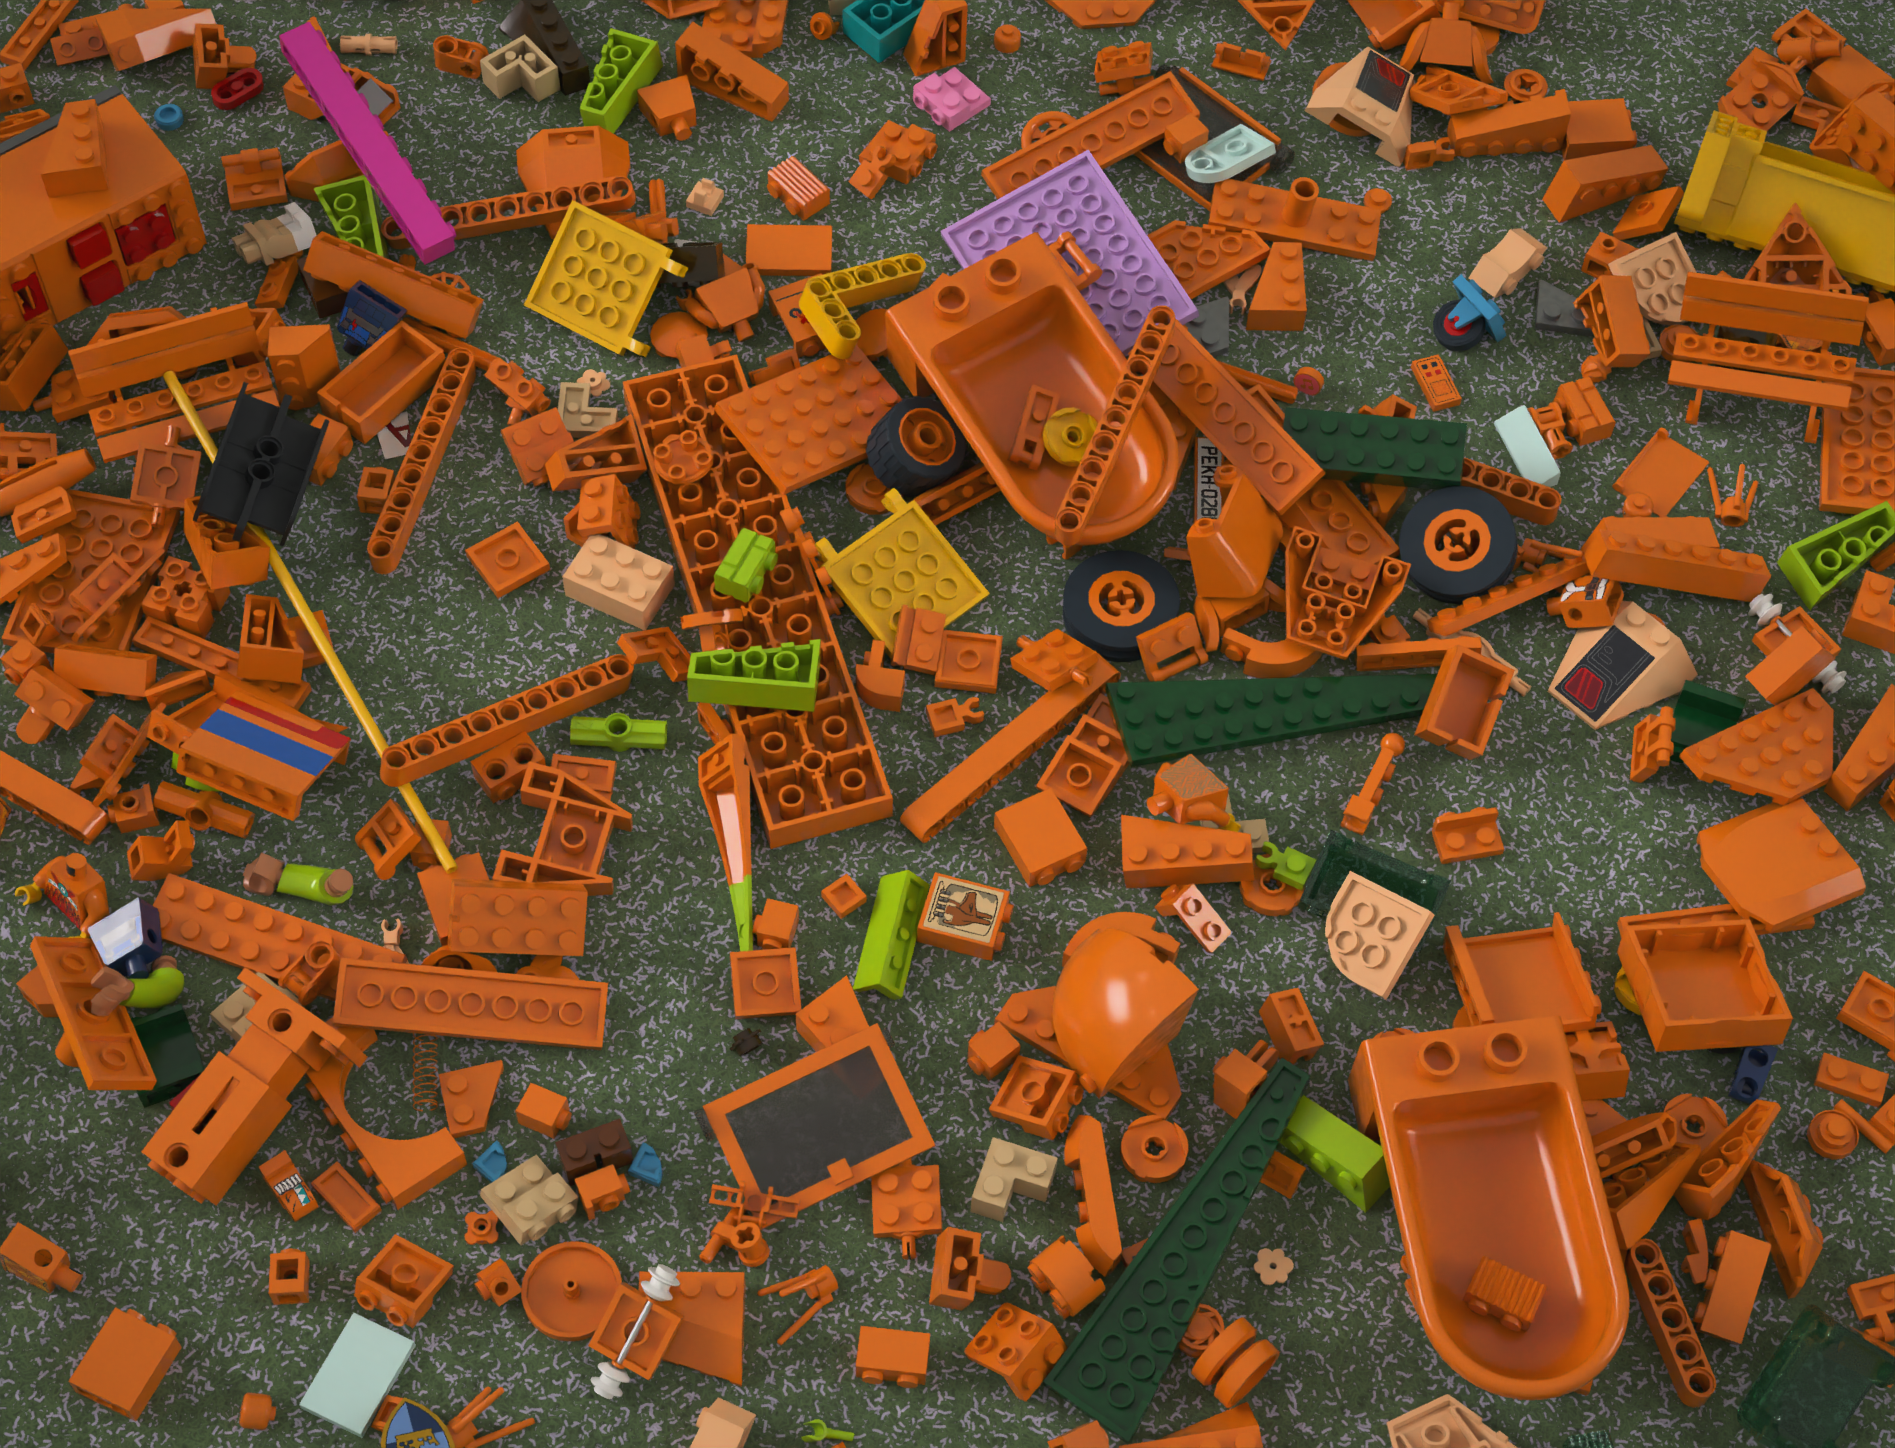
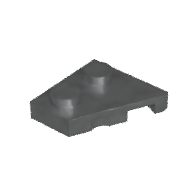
(1557, 312)
(1212, 326)

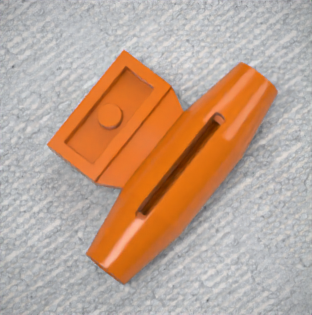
(40, 493)

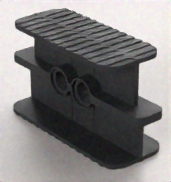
(267, 447)

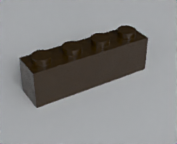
(548, 31)
(703, 261)

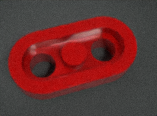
(236, 88)

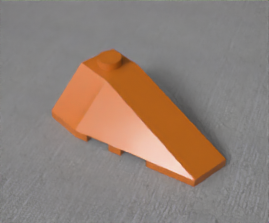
(1642, 1192)

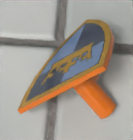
(415, 1427)

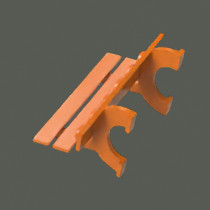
(1767, 358)
(162, 404)

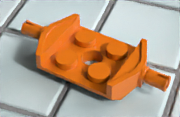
(1774, 85)

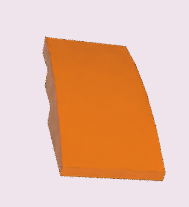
(1088, 761)

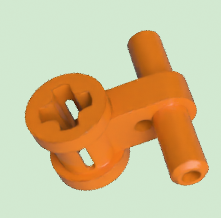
(744, 1238)

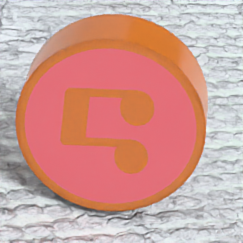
(1309, 381)

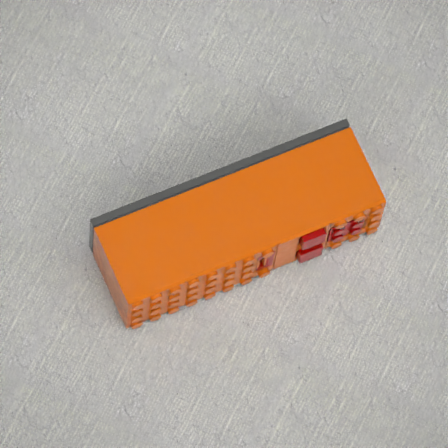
(89, 244)

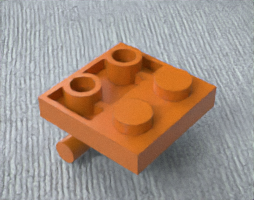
(1122, 65)
(254, 178)

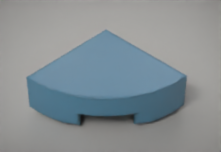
(491, 1162)
(646, 1166)

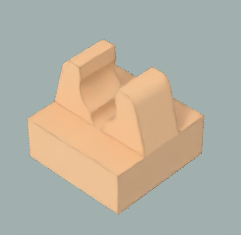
(705, 197)

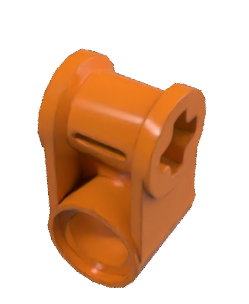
(458, 56)
(309, 973)

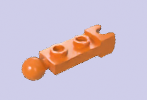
(1361, 807)

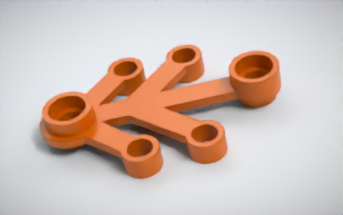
(793, 520)

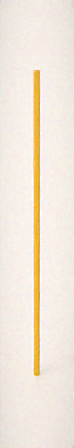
(319, 638)

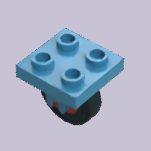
(1463, 321)

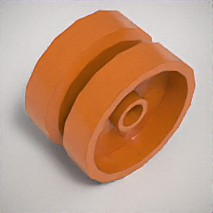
(1235, 1362)

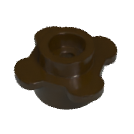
(746, 1041)

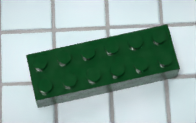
(1381, 447)

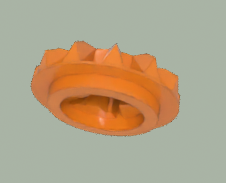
(1527, 78)

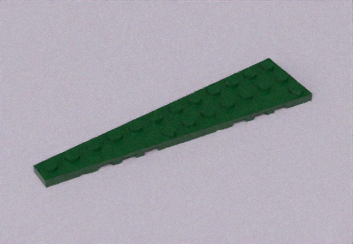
(1209, 716)
(1138, 1326)

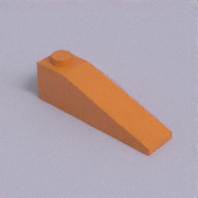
(146, 34)
(1725, 1161)

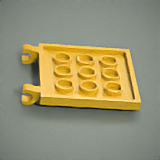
(600, 279)
(898, 565)

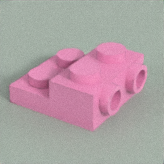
(949, 98)

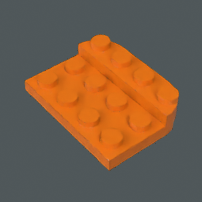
(748, 25)

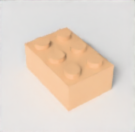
(619, 580)

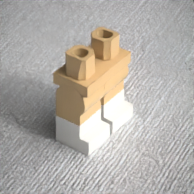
(276, 236)

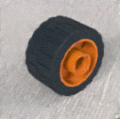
(915, 446)

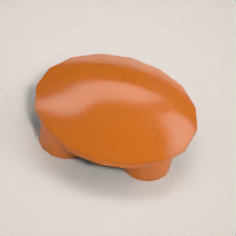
(669, 330)
(683, 458)

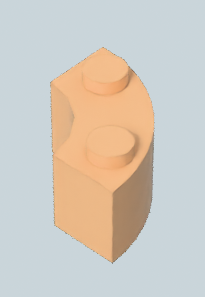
(1508, 263)
(723, 1426)

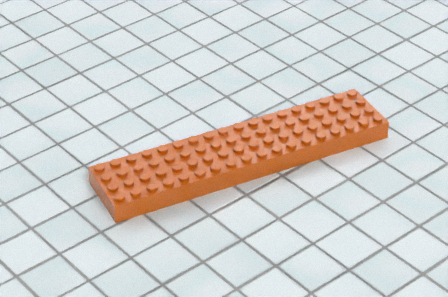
(804, 766)

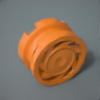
(1202, 1331)

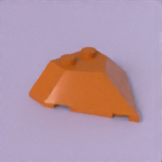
(1279, 17)
(1797, 259)

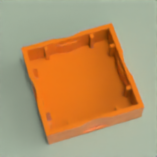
(1703, 985)

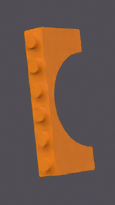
(400, 1166)

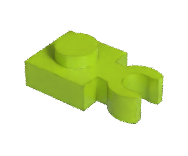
(1290, 867)

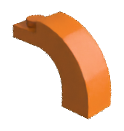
(1267, 659)
(1137, 924)

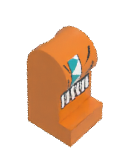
(288, 1186)

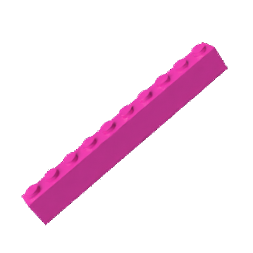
(367, 142)

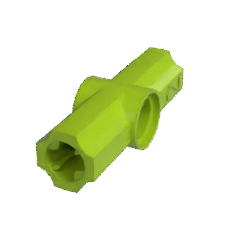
(637, 733)

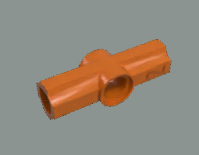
(203, 809)

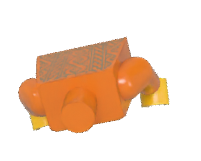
(1191, 794)

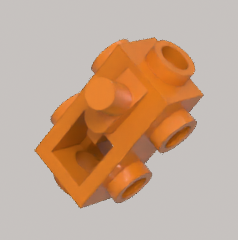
(522, 394)

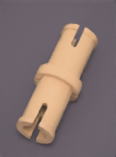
(368, 44)

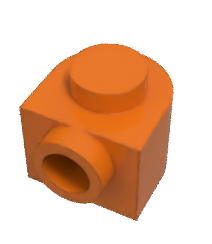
(497, 1283)

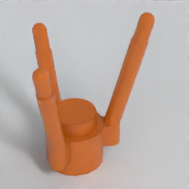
(1734, 510)
(1536, 553)
(817, 1283)
(463, 1429)

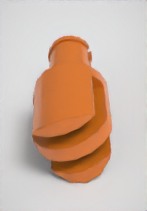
(1809, 49)

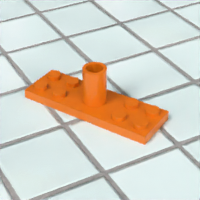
(1296, 217)
(100, 1046)

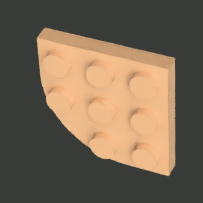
(1658, 277)
(1373, 933)

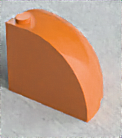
(1117, 1007)

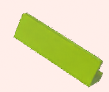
(891, 934)

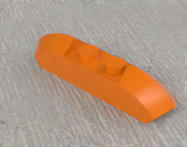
(957, 494)
(1633, 1141)
(1088, 1157)

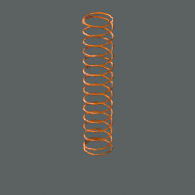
(424, 1100)

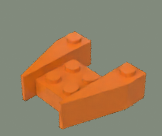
(571, 836)

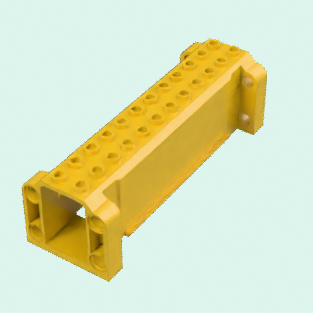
(1749, 185)

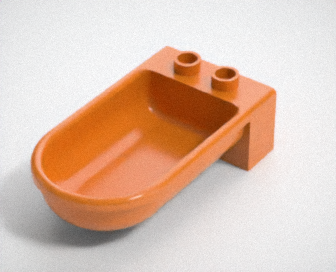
(1017, 325)
(1501, 1165)

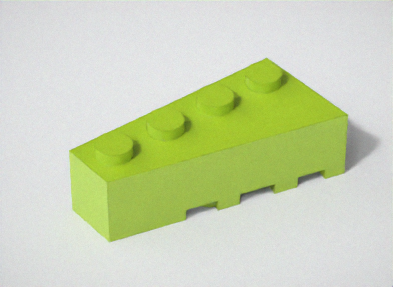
(625, 66)
(354, 213)
(1834, 554)
(757, 677)
(1337, 1153)

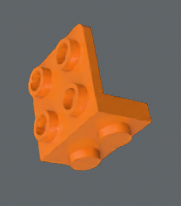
(608, 508)
(1018, 1348)

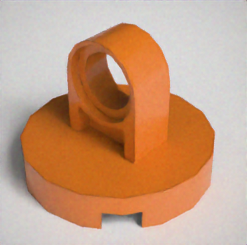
(712, 627)

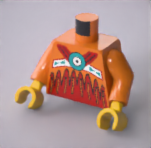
(72, 888)

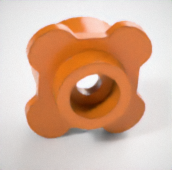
(485, 1236)

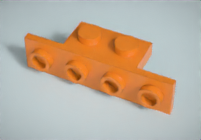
(106, 586)
(113, 752)

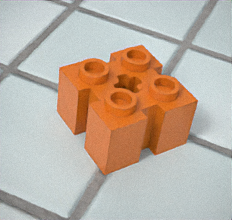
(184, 598)

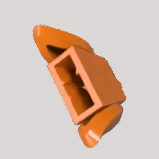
(1448, 43)
(1218, 613)

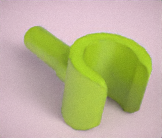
(822, 1432)

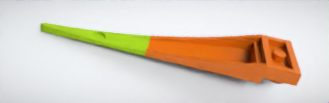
(726, 794)

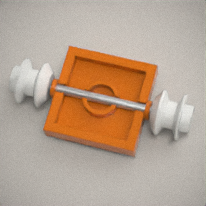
(1783, 627)
(635, 1331)

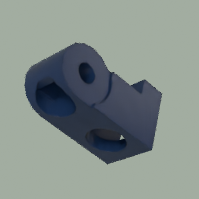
(1751, 1072)

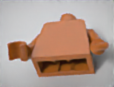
(728, 302)

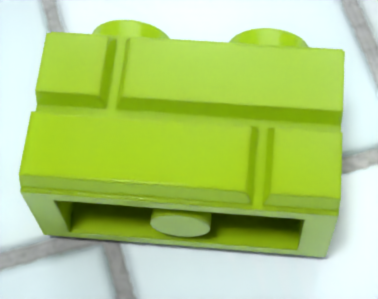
(745, 565)

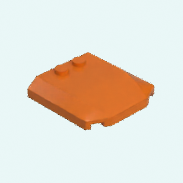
(1779, 864)

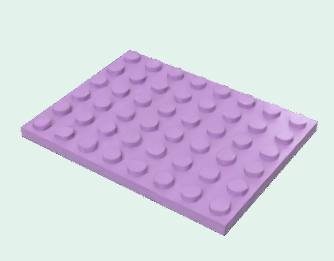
(1084, 202)

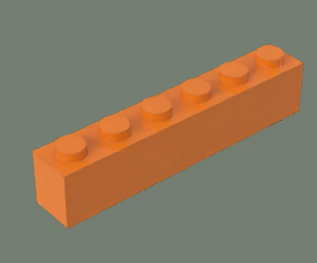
(419, 294)
(1676, 565)

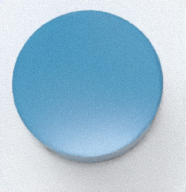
(169, 117)

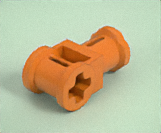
(1551, 427)

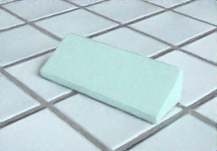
(1527, 447)

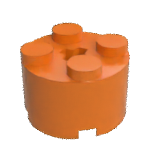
(1066, 1276)

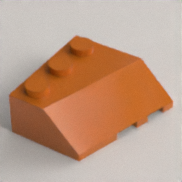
(712, 1324)

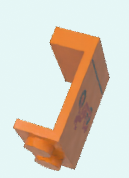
(785, 302)

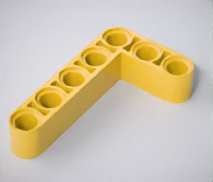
(830, 294)

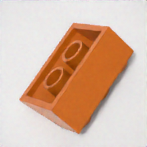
(302, 362)

